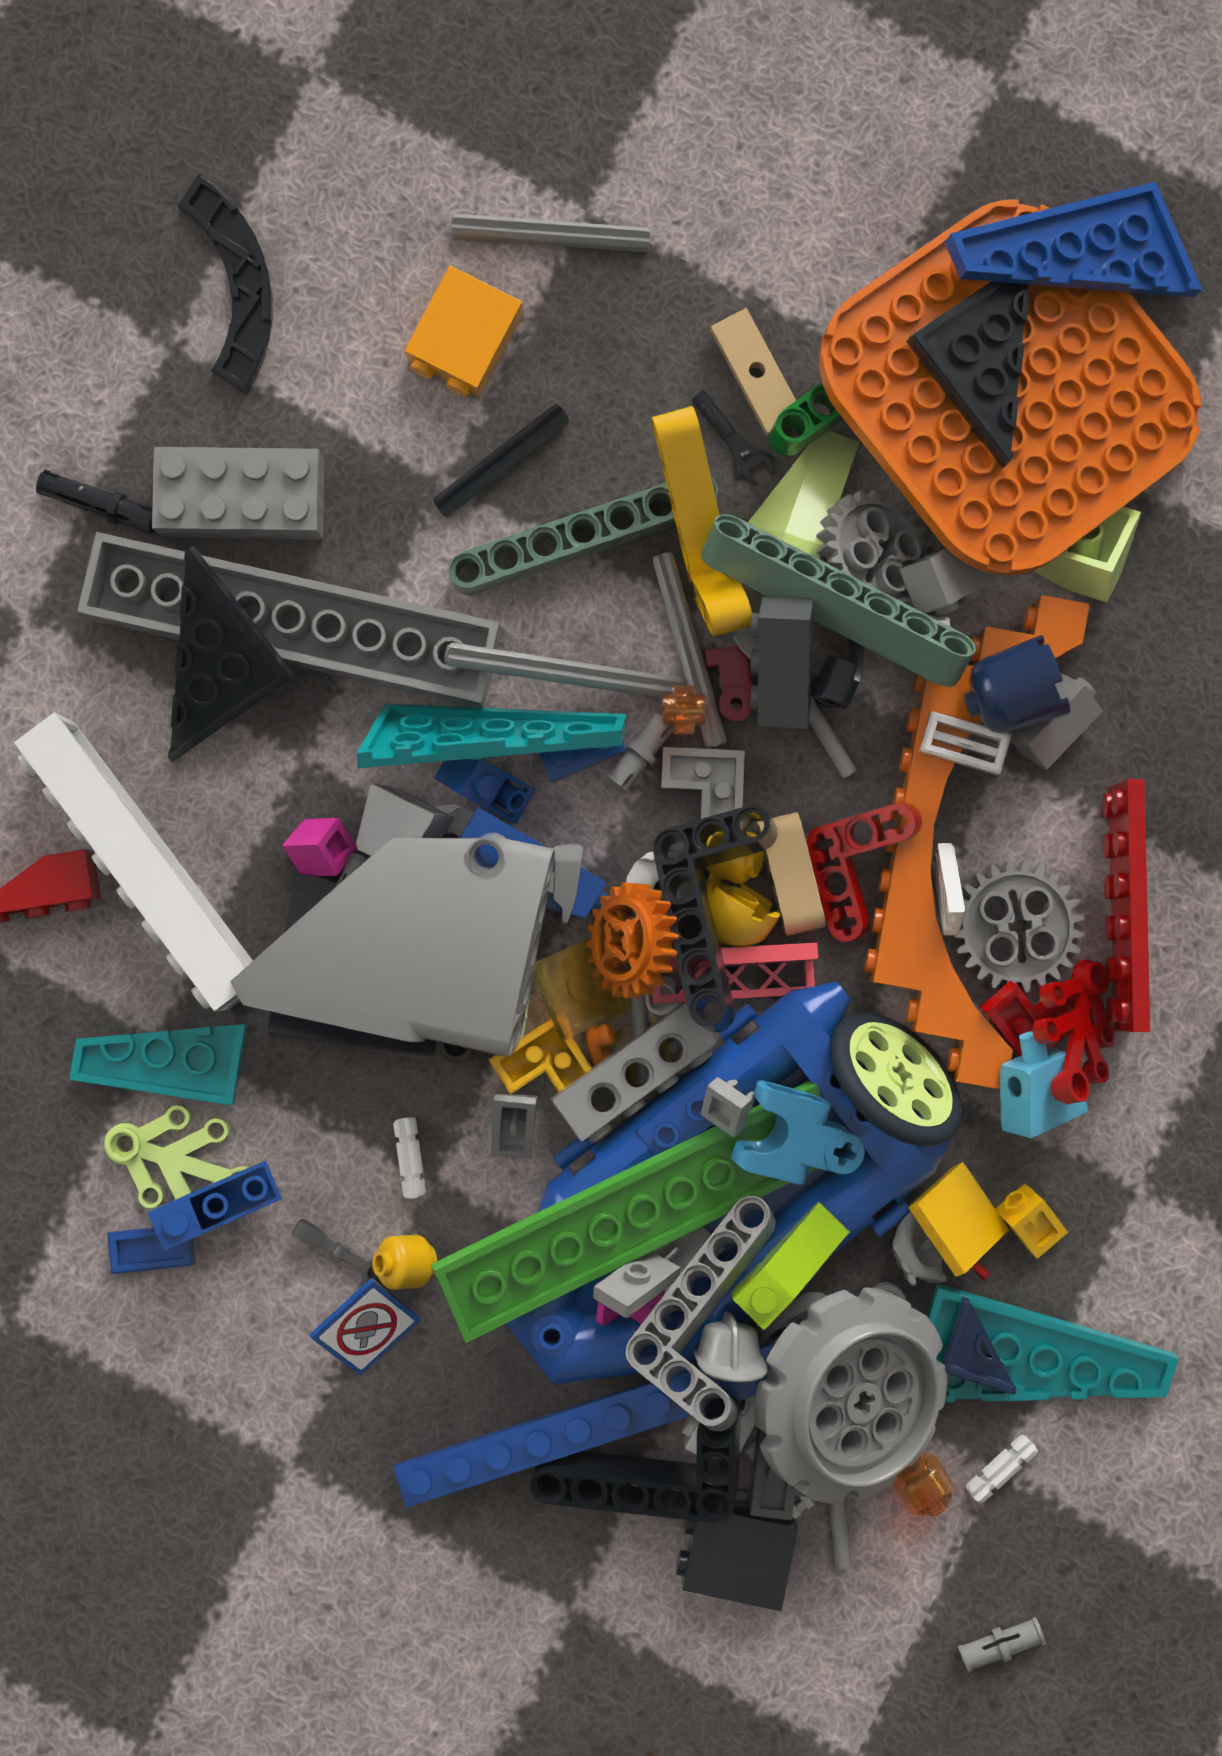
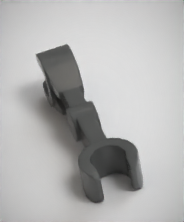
(314, 1236)

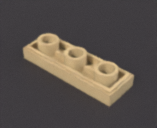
(744, 350)

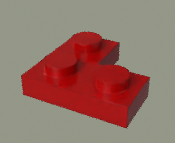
(1014, 1014)

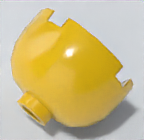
(739, 914)

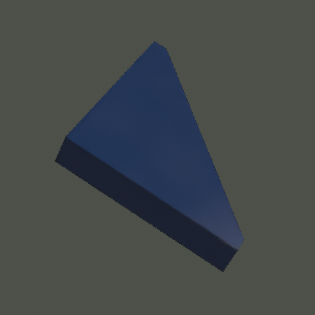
(971, 1353)

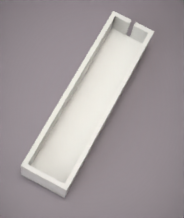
(136, 858)

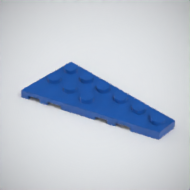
(1096, 243)

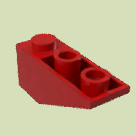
(52, 882)

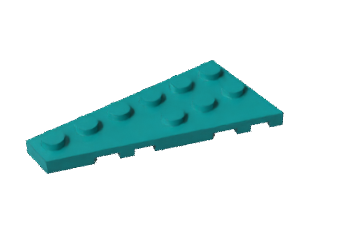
(448, 733)
(1052, 1355)

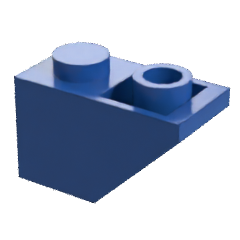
(487, 786)

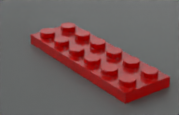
(1129, 912)

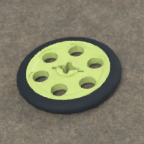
(895, 1079)

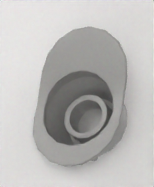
(730, 1351)

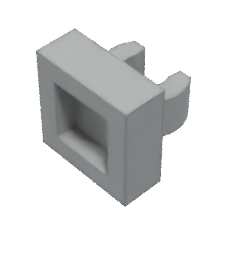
(726, 1106)

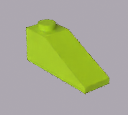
(789, 1266)

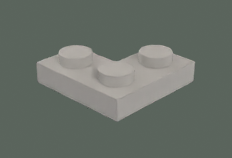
(712, 771)

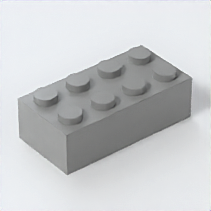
(238, 493)

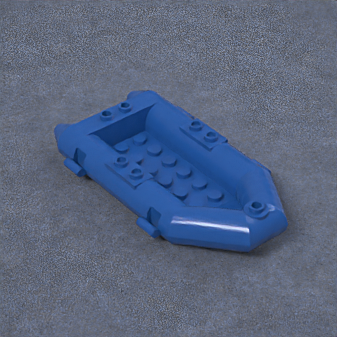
(785, 1050)

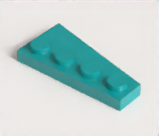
(176, 1063)

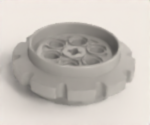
(851, 1395)

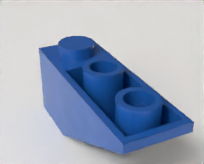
(214, 1205)

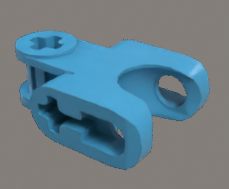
(799, 1138)

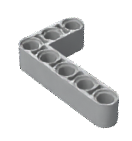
(697, 1310)

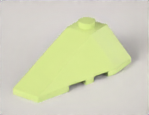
(807, 492)
(1097, 559)

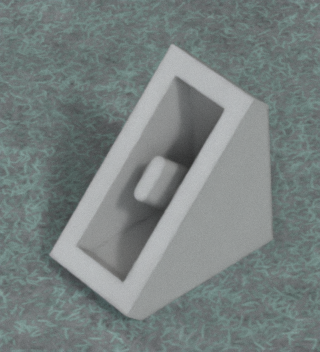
(513, 1124)

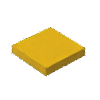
(959, 1219)

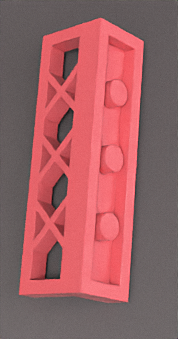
(751, 956)

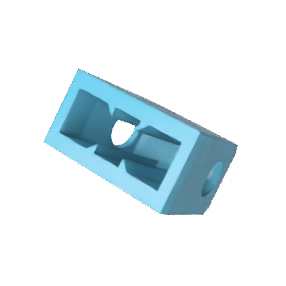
(1026, 1090)

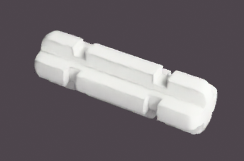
(409, 1157)
(1001, 1469)

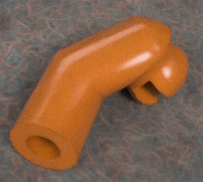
(598, 1042)

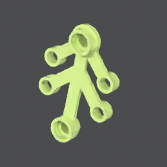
(171, 1159)

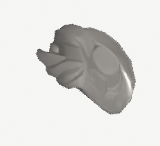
(916, 1253)

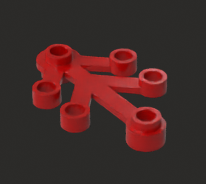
(1088, 982)

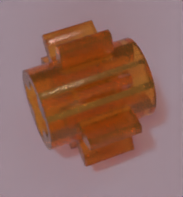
(683, 709)

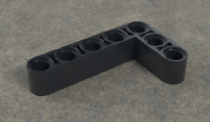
(696, 906)
(652, 1476)

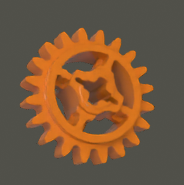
(637, 941)

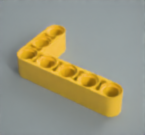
(694, 509)

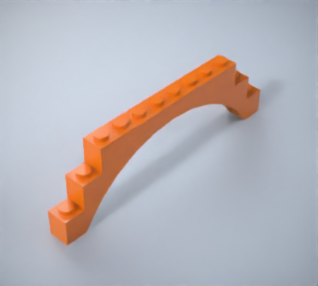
(908, 938)

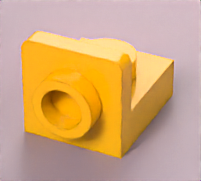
(1031, 1220)

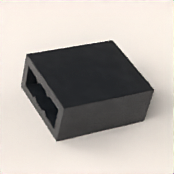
(739, 1558)

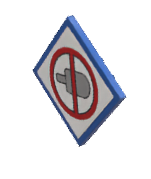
(365, 1326)

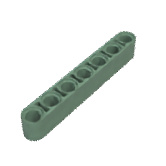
(561, 533)
(838, 600)

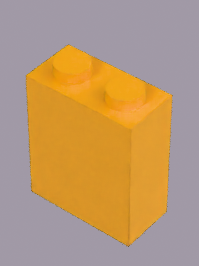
(463, 332)

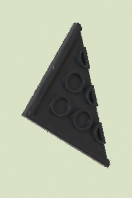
(979, 358)
(220, 659)

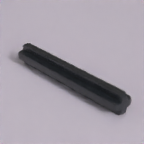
(501, 460)

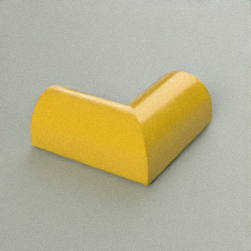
(540, 1053)

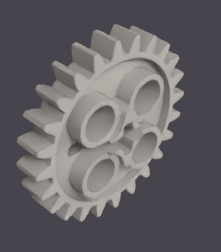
(872, 541)
(1053, 921)

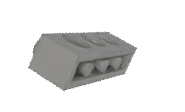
(575, 1100)

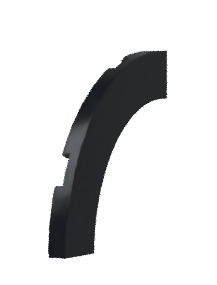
(247, 277)

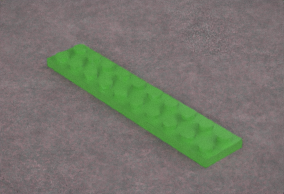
(602, 1227)

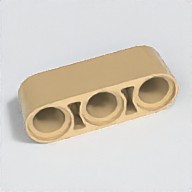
(793, 877)

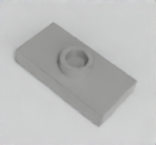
(636, 1283)

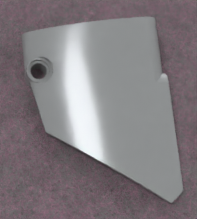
(416, 945)

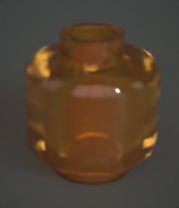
(925, 1486)

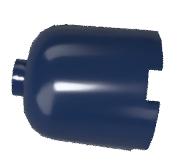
(1016, 688)

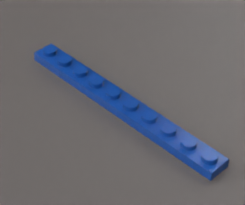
(551, 1437)

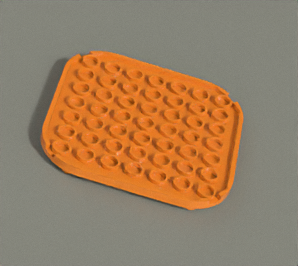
(1096, 420)

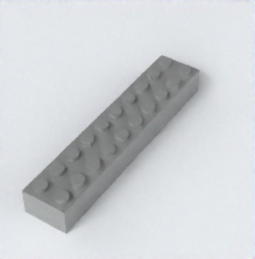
(303, 619)

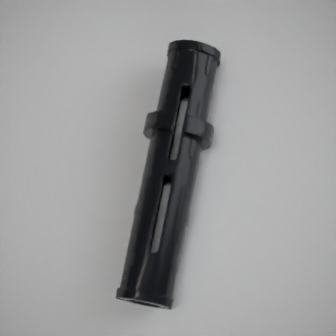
(113, 507)

